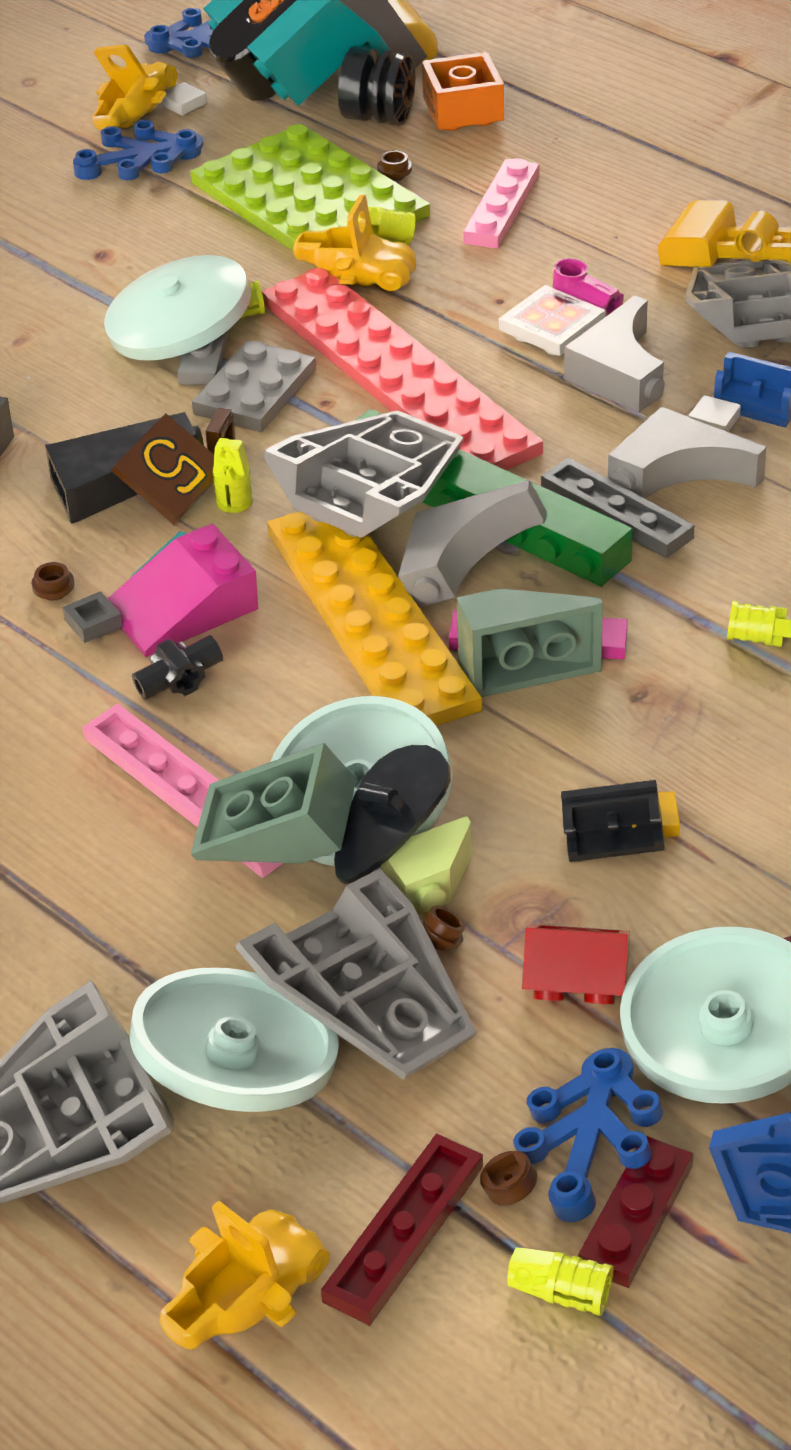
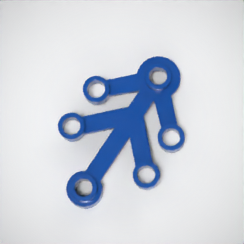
(164, 38)
(138, 153)
(602, 1076)

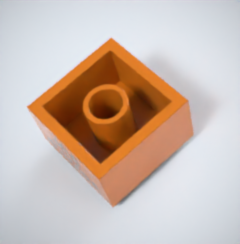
(463, 91)

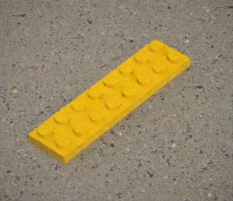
(374, 618)

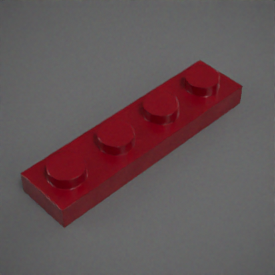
(402, 1229)

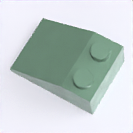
(527, 638)
(277, 811)

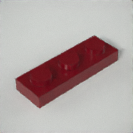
(637, 1211)

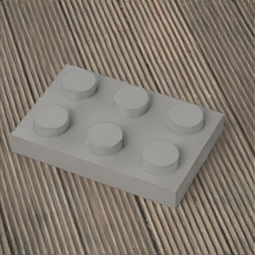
(255, 384)

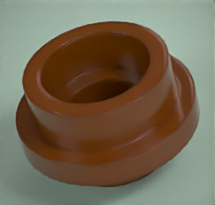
(394, 165)
(52, 581)
(443, 927)

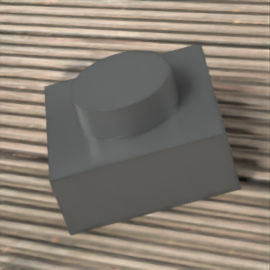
(92, 617)

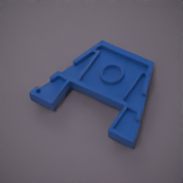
(757, 1170)

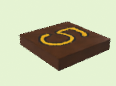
(167, 468)

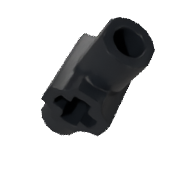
(177, 667)

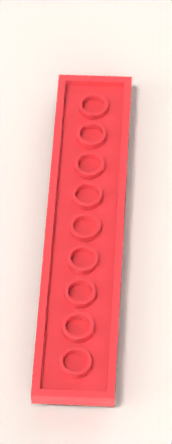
(397, 367)

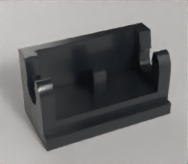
(602, 818)

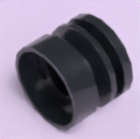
(376, 85)

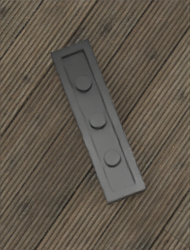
(650, 523)

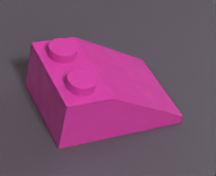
(186, 590)

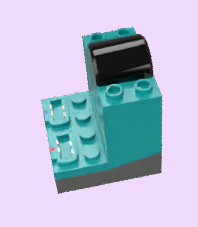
(299, 43)

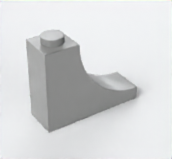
(612, 361)
(682, 449)
(458, 534)

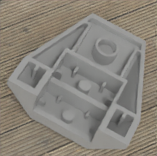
(744, 300)
(362, 469)
(367, 976)
(74, 1098)

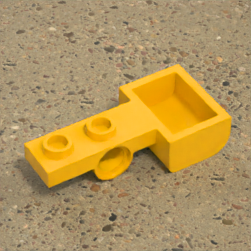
(710, 232)

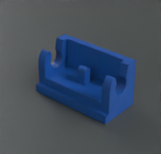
(757, 386)

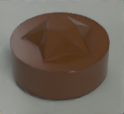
(508, 1178)

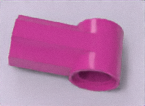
(572, 278)

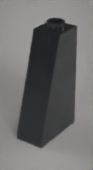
(84, 467)

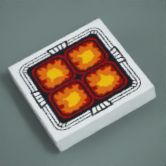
(550, 319)

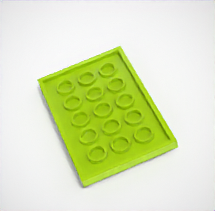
(299, 185)

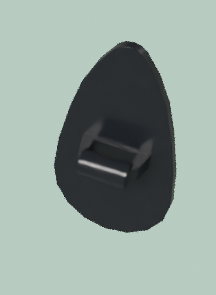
(390, 808)

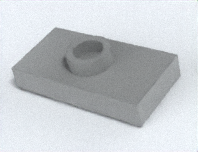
(203, 363)

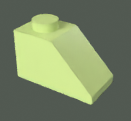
(432, 864)

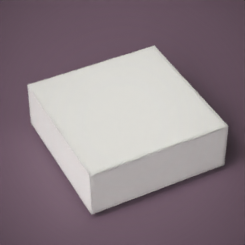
(184, 98)
(716, 412)

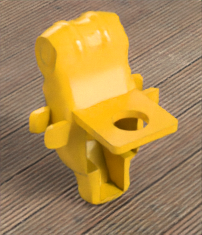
(132, 88)
(357, 253)
(242, 1276)

